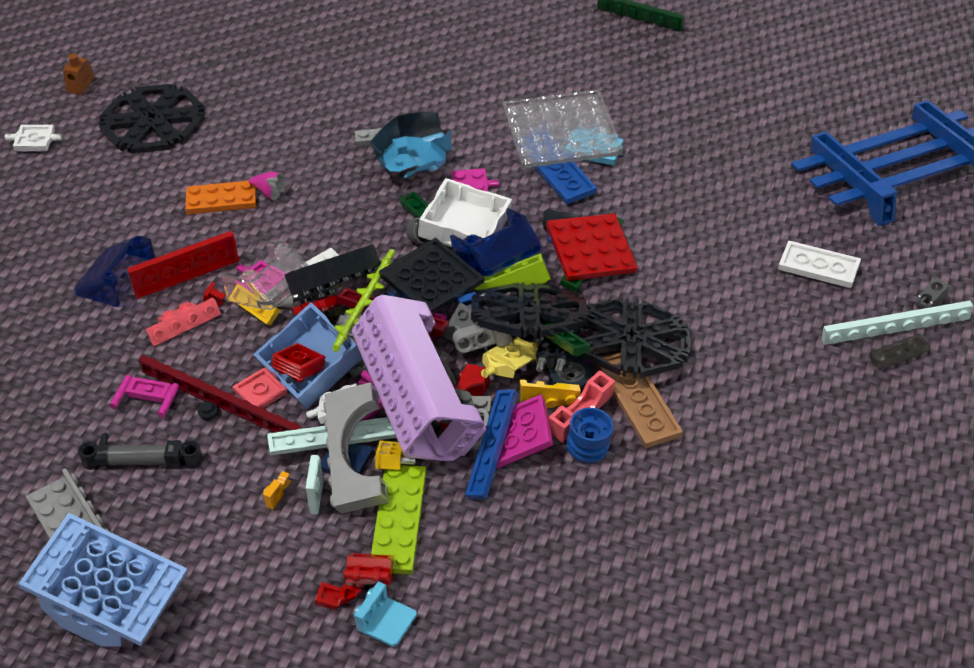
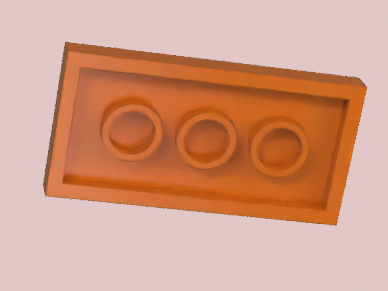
(220, 197)

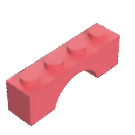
(595, 394)

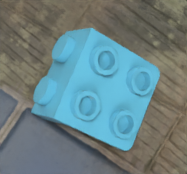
(383, 617)

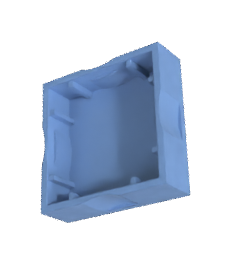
(315, 332)

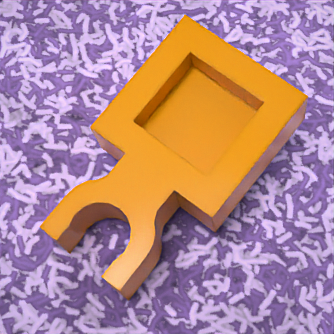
(274, 492)

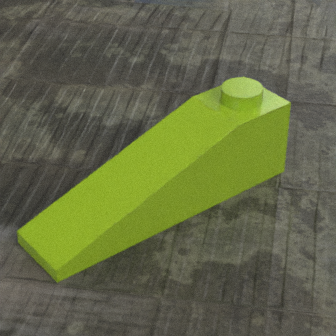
(527, 271)

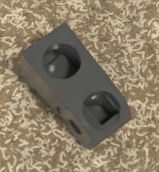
(931, 296)

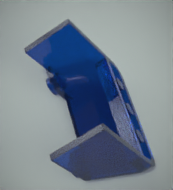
(499, 249)

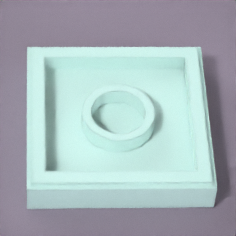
(314, 484)

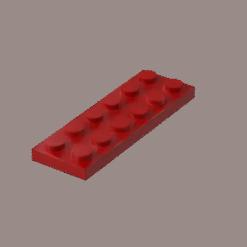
(183, 264)

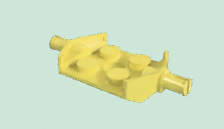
(509, 358)

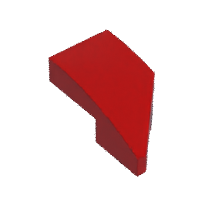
(334, 596)

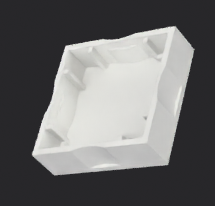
(462, 212)

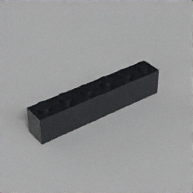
(332, 269)

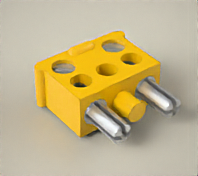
(390, 456)

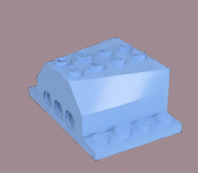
(101, 583)

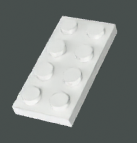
(819, 264)

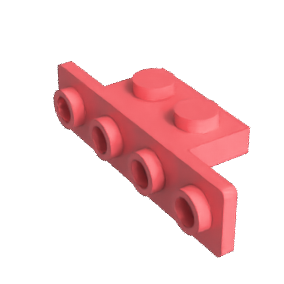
(182, 319)

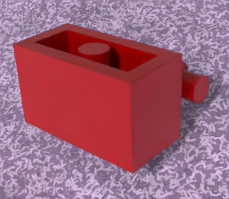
(369, 569)

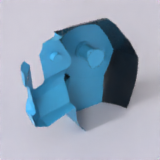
(412, 142)

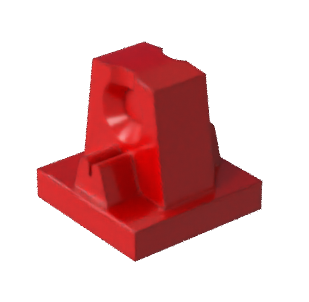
(212, 292)

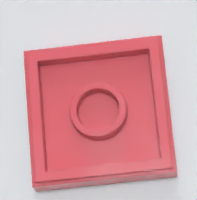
(260, 389)

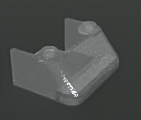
(268, 287)

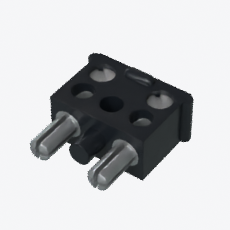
(551, 356)

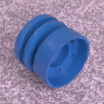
(589, 435)

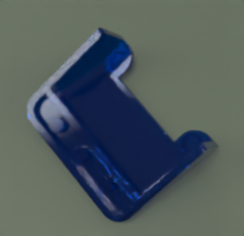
(100, 281)

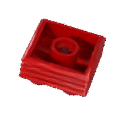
(298, 362)

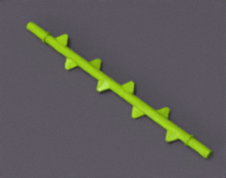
(364, 301)

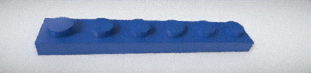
(491, 444)

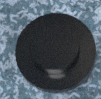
(207, 410)

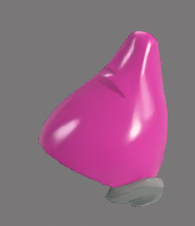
(270, 184)

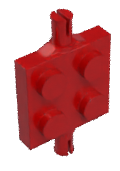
(324, 304)

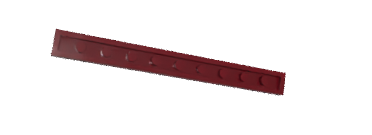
(223, 400)

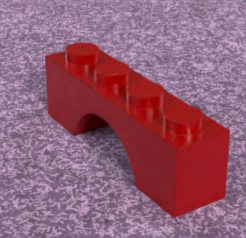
(472, 382)

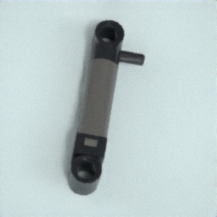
(172, 454)

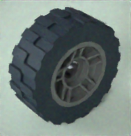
(577, 373)

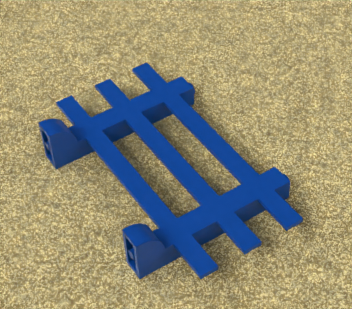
(861, 175)

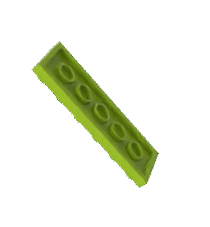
(400, 518)

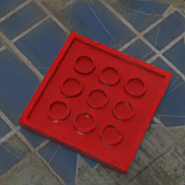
(591, 247)

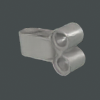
(474, 342)

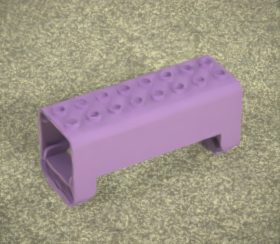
(413, 380)

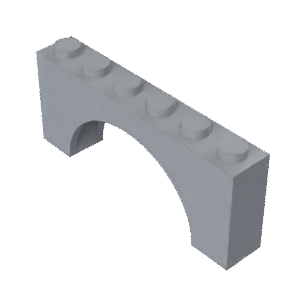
(343, 413)

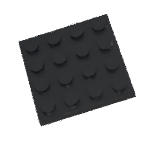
(432, 275)

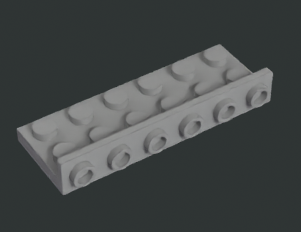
(57, 500)

